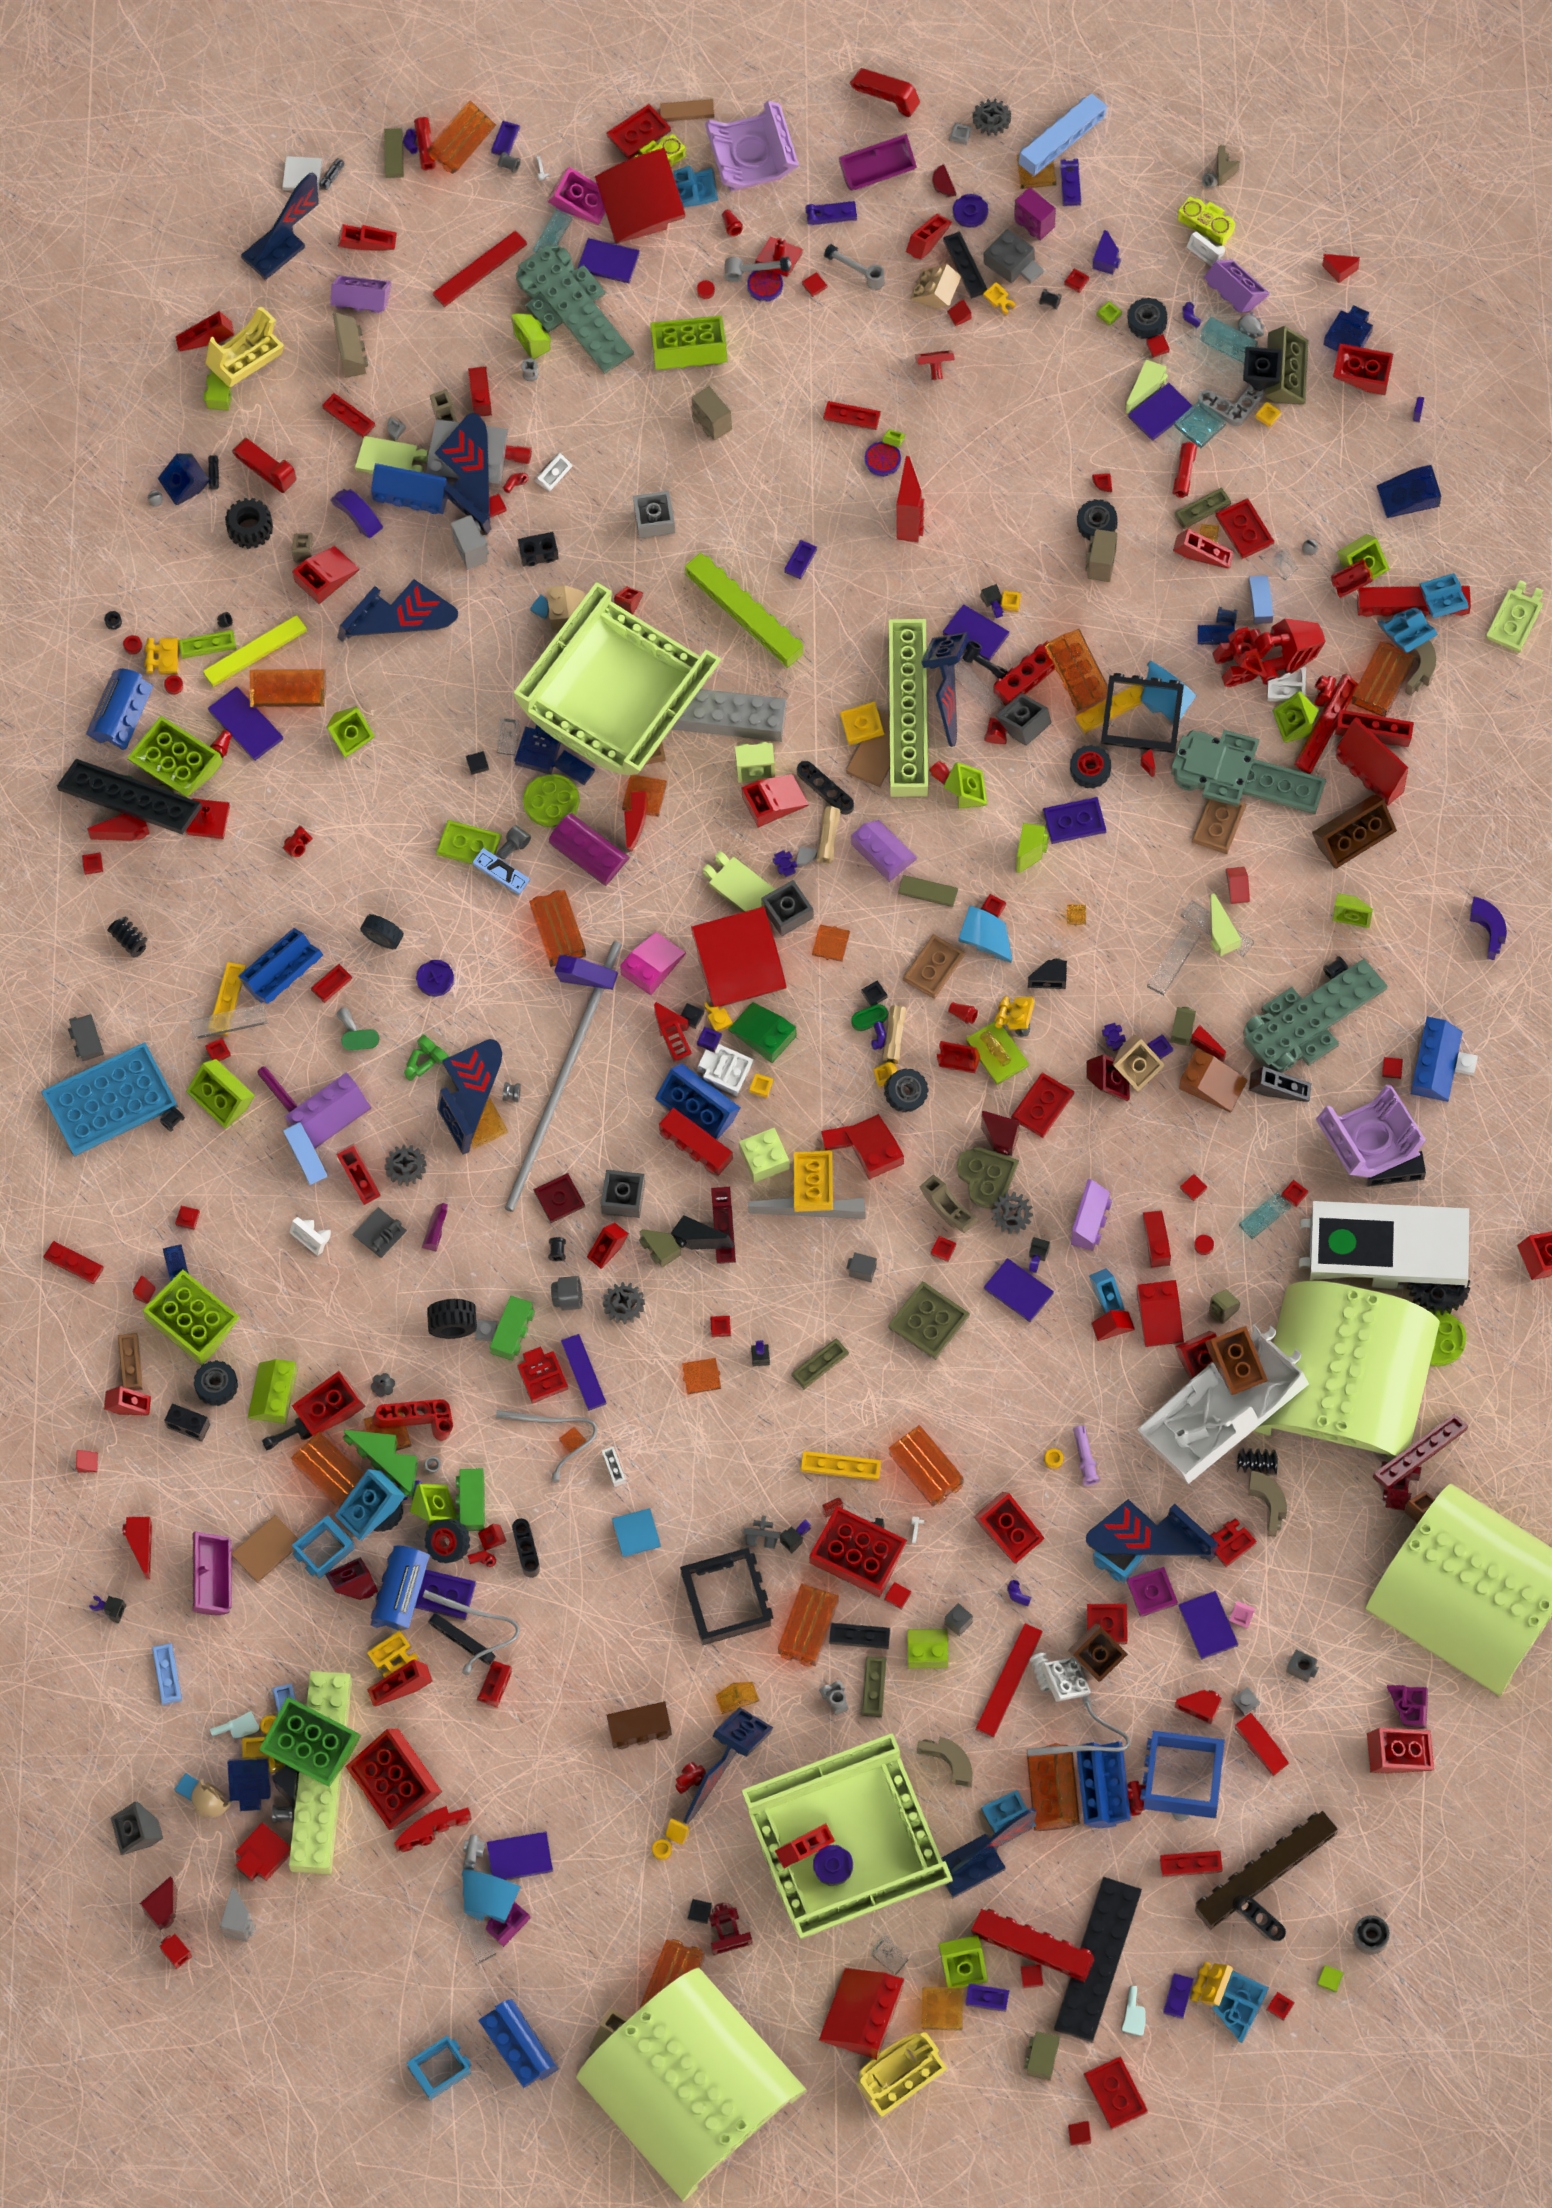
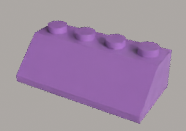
(329, 1110)

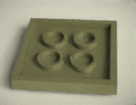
(928, 1320)

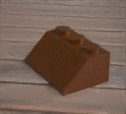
(639, 1725)

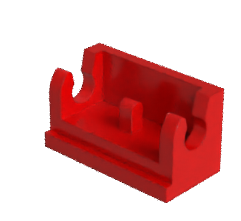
(1351, 578)
(958, 1057)
(495, 1684)

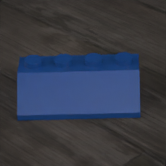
(409, 489)
(1437, 1059)
(697, 1100)

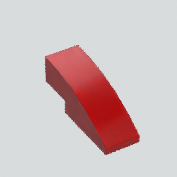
(366, 238)
(635, 819)
(1261, 1744)

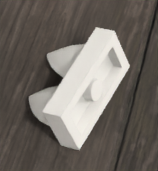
(1205, 249)
(306, 1235)

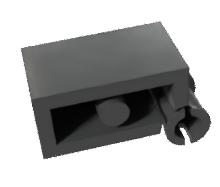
(86, 1037)

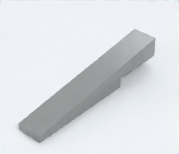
(785, 1206)

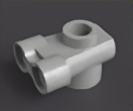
(835, 1696)
(473, 1848)

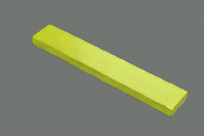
(254, 651)

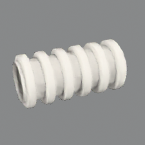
(1038, 1660)

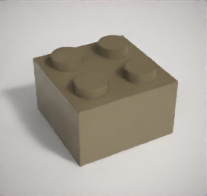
(711, 413)
(1101, 555)

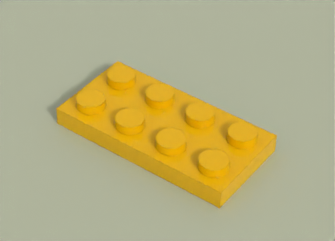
(813, 1181)

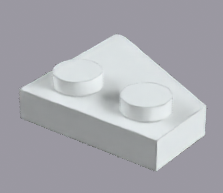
(1283, 688)

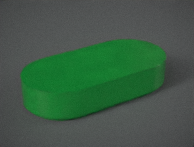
(867, 1017)
(360, 1039)

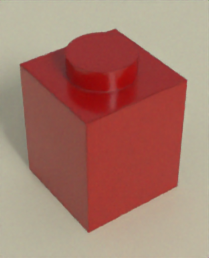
(175, 1950)

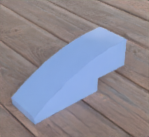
(1261, 599)
(305, 1153)

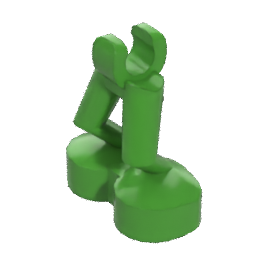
(429, 1048)

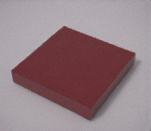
(559, 1198)

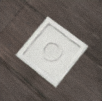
(297, 168)

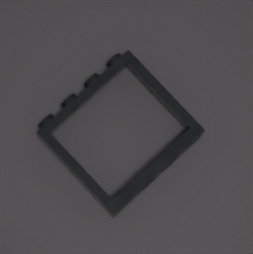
(1142, 743)
(737, 1629)

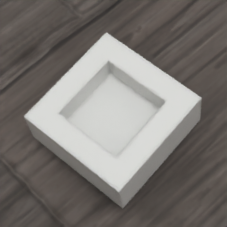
(1466, 1063)

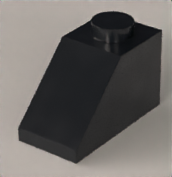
(1049, 975)

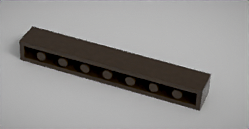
(1266, 1869)

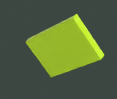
(465, 842)
(990, 1062)

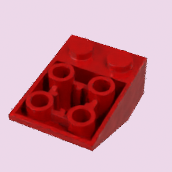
(324, 573)
(773, 798)

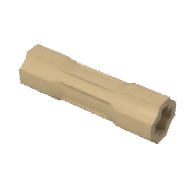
(828, 834)
(894, 1034)

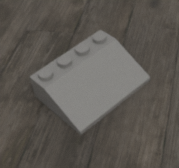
(496, 450)

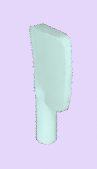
(239, 1727)
(1135, 2015)

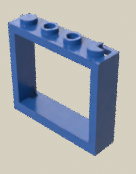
(1177, 1804)

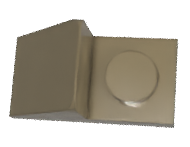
(1226, 168)
(302, 546)

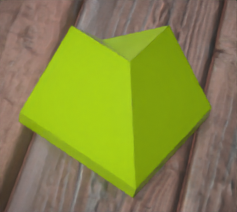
(1295, 717)
(349, 730)
(967, 785)
(1352, 911)
(433, 1503)

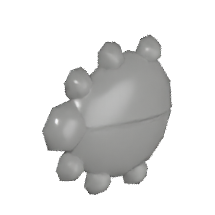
(1251, 325)

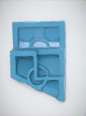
(696, 187)
(1408, 629)
(1163, 699)
(986, 933)
(487, 1895)
(1240, 2004)

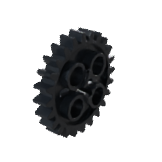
(1448, 1299)

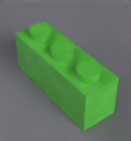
(512, 1328)
(471, 1498)

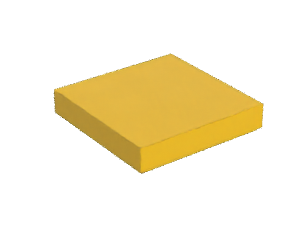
(862, 723)

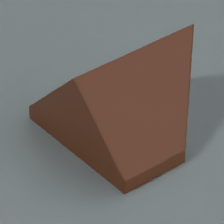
(1418, 1506)

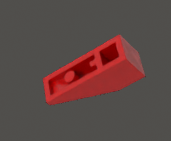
(927, 236)
(199, 335)
(480, 391)
(1201, 549)
(119, 828)
(358, 1173)
(1157, 1239)
(139, 1536)
(400, 1683)
(804, 1846)

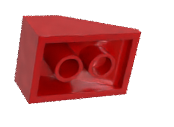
(1363, 368)
(875, 1146)
(1537, 1255)
(1160, 1313)
(1195, 1354)
(328, 1404)
(1009, 1527)
(1400, 1750)

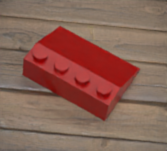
(910, 506)
(1372, 762)
(857, 1551)
(393, 1778)
(862, 2011)

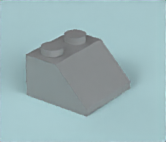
(237, 1919)

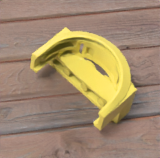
(237, 357)
(895, 2062)

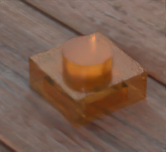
(572, 1439)

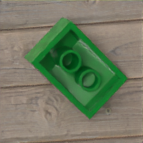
(764, 1031)

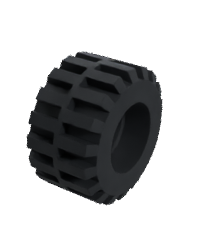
(249, 510)
(451, 1318)

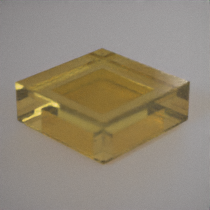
(1076, 914)

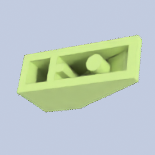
(1147, 384)
(1223, 934)

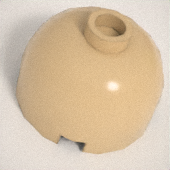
(209, 1800)

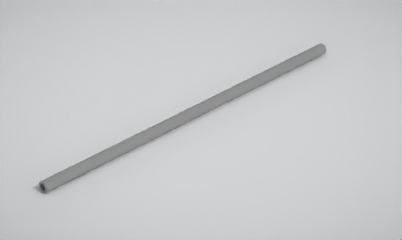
(559, 1085)

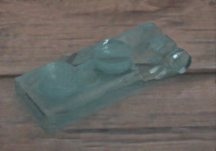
(554, 230)
(1264, 1216)

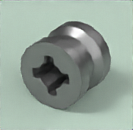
(511, 1092)

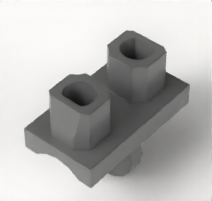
(770, 1536)

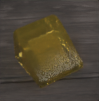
(1210, 532)

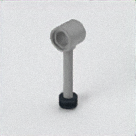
(734, 267)
(870, 272)

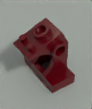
(1396, 1498)
(723, 1914)

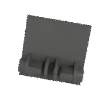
(379, 1232)

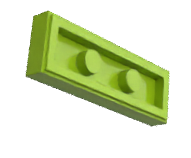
(207, 644)

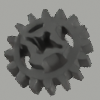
(991, 117)
(413, 1164)
(1016, 1218)
(618, 1307)

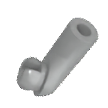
(345, 1016)

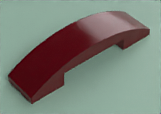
(723, 1221)

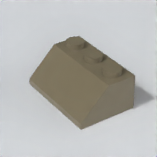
(350, 345)

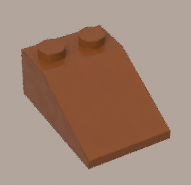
(1212, 1081)
(1236, 1360)

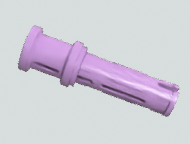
(1086, 1463)

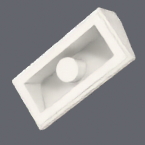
(553, 472)

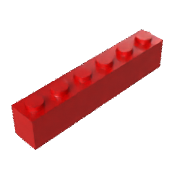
(1395, 600)
(1033, 1945)

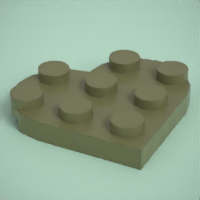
(987, 1175)

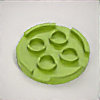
(550, 799)
(1449, 1340)

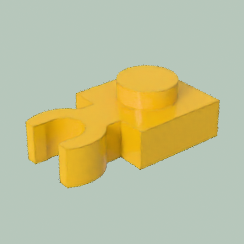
(997, 296)
(718, 1018)

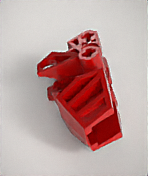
(1299, 641)

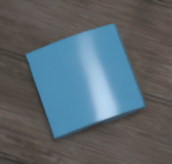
(1443, 595)
(636, 1532)
(1004, 1810)

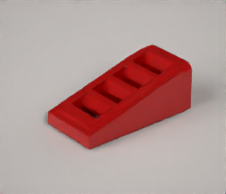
(1207, 1043)
(687, 1052)

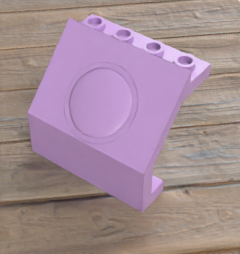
(753, 148)
(1373, 1135)

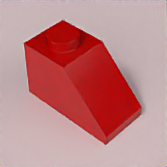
(607, 1244)
(127, 1402)
(1200, 1705)

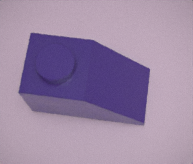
(1106, 255)

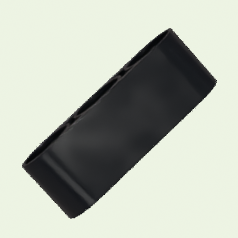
(526, 1556)
(1251, 1913)

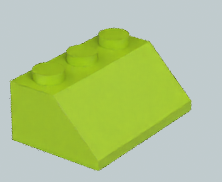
(220, 1093)
(273, 1391)

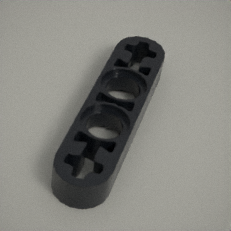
(825, 787)
(460, 1638)

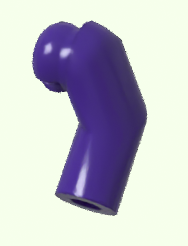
(409, 141)
(1188, 315)
(881, 1034)
(1016, 1595)

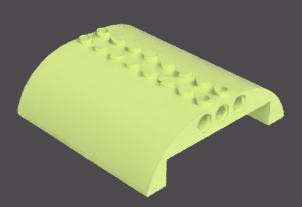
(612, 684)
(1362, 1365)
(1469, 1588)
(870, 1815)
(688, 2080)

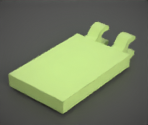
(390, 454)
(1515, 618)
(737, 883)

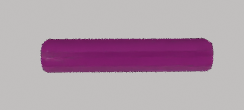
(277, 1089)

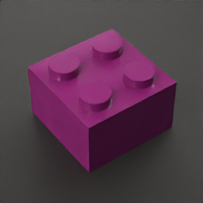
(1034, 214)

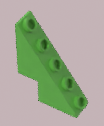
(382, 1453)

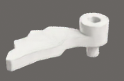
(541, 176)
(915, 1521)

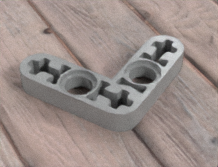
(1232, 410)

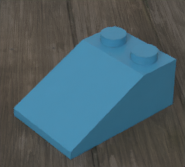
(369, 1503)

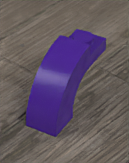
(358, 511)
(1493, 921)

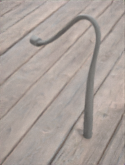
(534, 1418)
(455, 1605)
(1065, 1749)

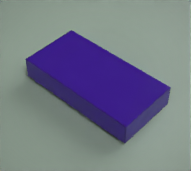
(505, 138)

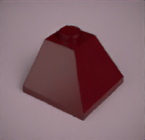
(1106, 1077)
(1000, 1132)
(352, 1580)
(162, 1904)

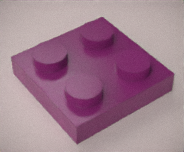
(1152, 1592)

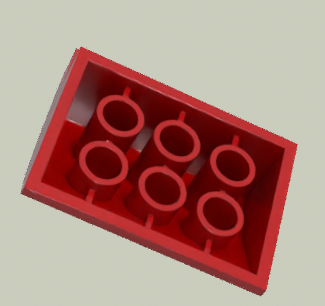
(640, 196)
(738, 957)

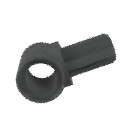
(516, 839)

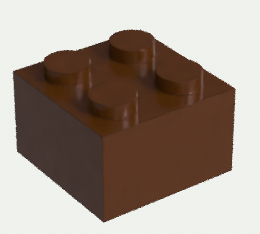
(1098, 1652)

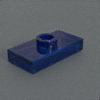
(1214, 634)
(574, 767)

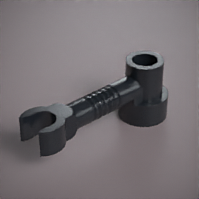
(972, 653)
(300, 1428)

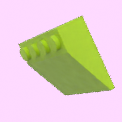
(689, 342)
(175, 757)
(191, 1317)

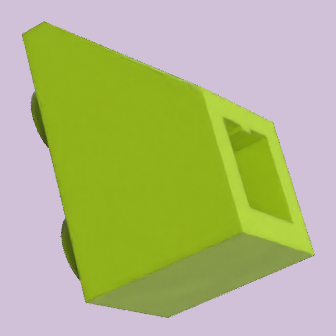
(218, 393)

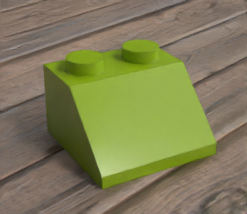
(530, 335)
(1365, 548)
(1031, 846)
(927, 1648)
(963, 1962)

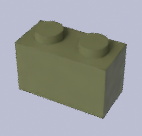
(1042, 2056)

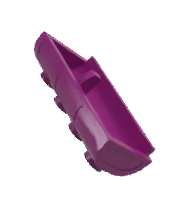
(877, 162)
(587, 849)
(212, 1574)

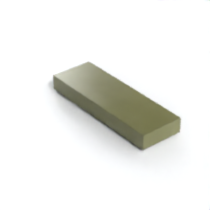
(393, 152)
(1202, 508)
(928, 891)
(820, 1363)
(874, 1687)

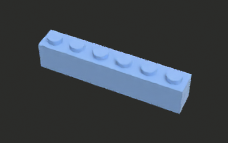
(1062, 134)

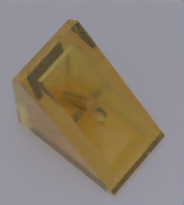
(736, 1696)

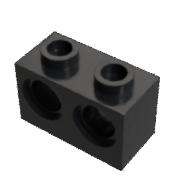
(537, 545)
(187, 1422)

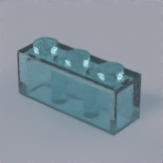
(1226, 339)

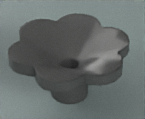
(383, 1388)

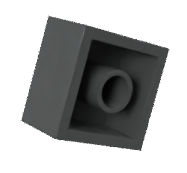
(1008, 255)
(787, 908)
(623, 1193)

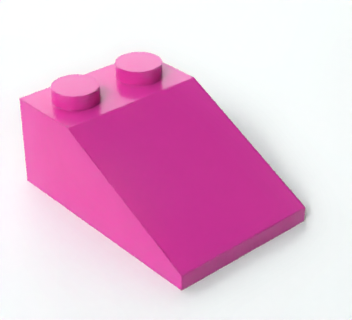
(577, 196)
(651, 962)

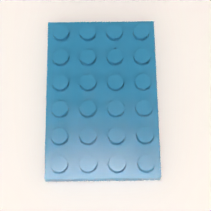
(109, 1099)

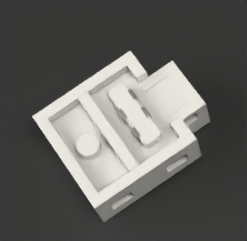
(725, 1069)

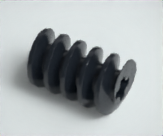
(128, 936)
(1257, 1460)

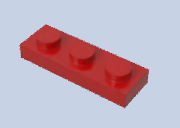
(348, 415)
(852, 415)
(73, 1262)
(1191, 1863)

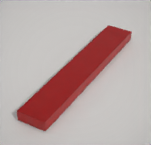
(480, 268)
(1325, 724)
(1009, 1680)

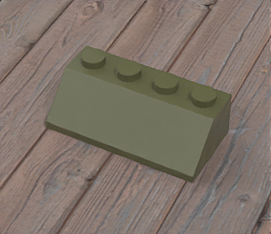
(1293, 366)

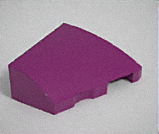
(434, 1229)
(1411, 1704)
(506, 1931)

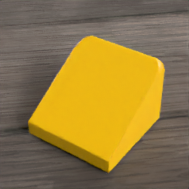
(884, 1072)
(677, 1831)

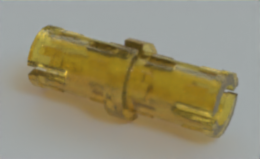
(995, 1048)

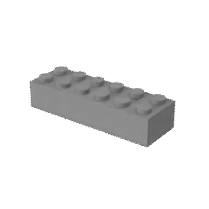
(735, 715)

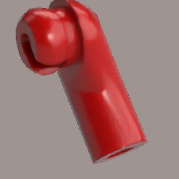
(515, 480)
(484, 1557)

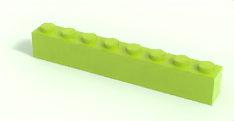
(744, 610)

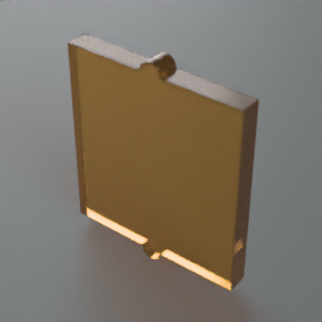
(831, 943)
(701, 1376)

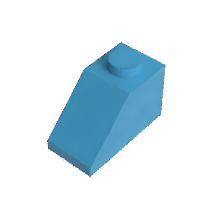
(1106, 1290)

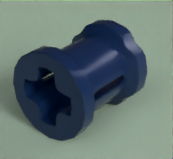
(1226, 616)

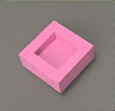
(1242, 1614)

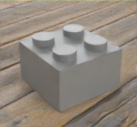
(654, 514)
(470, 542)

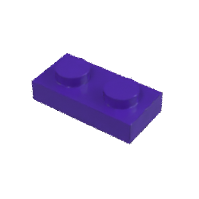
(800, 559)
(1178, 1996)
(987, 1997)

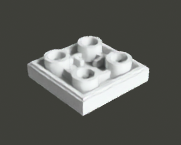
(1066, 1679)

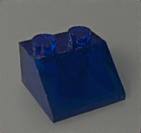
(183, 478)

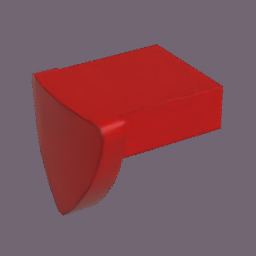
(996, 732)

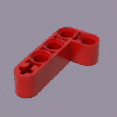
(888, 89)
(277, 474)
(383, 1418)

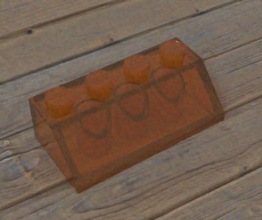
(1077, 669)
(288, 688)
(1053, 1790)

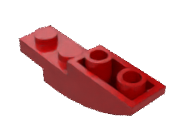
(423, 1829)

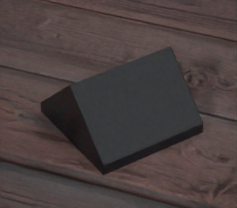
(1262, 367)
(287, 1783)

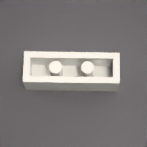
(613, 1466)

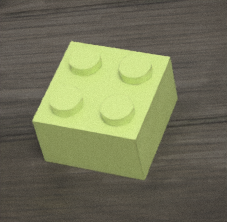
(755, 762)
(764, 1155)

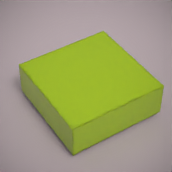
(1109, 313)
(893, 438)
(1330, 1978)

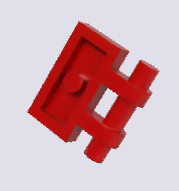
(1236, 1545)

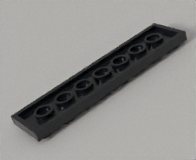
(129, 796)
(1105, 1939)

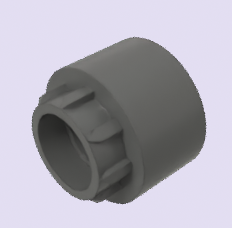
(567, 1293)
(1368, 1945)

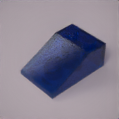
(1410, 492)

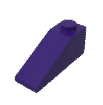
(582, 972)

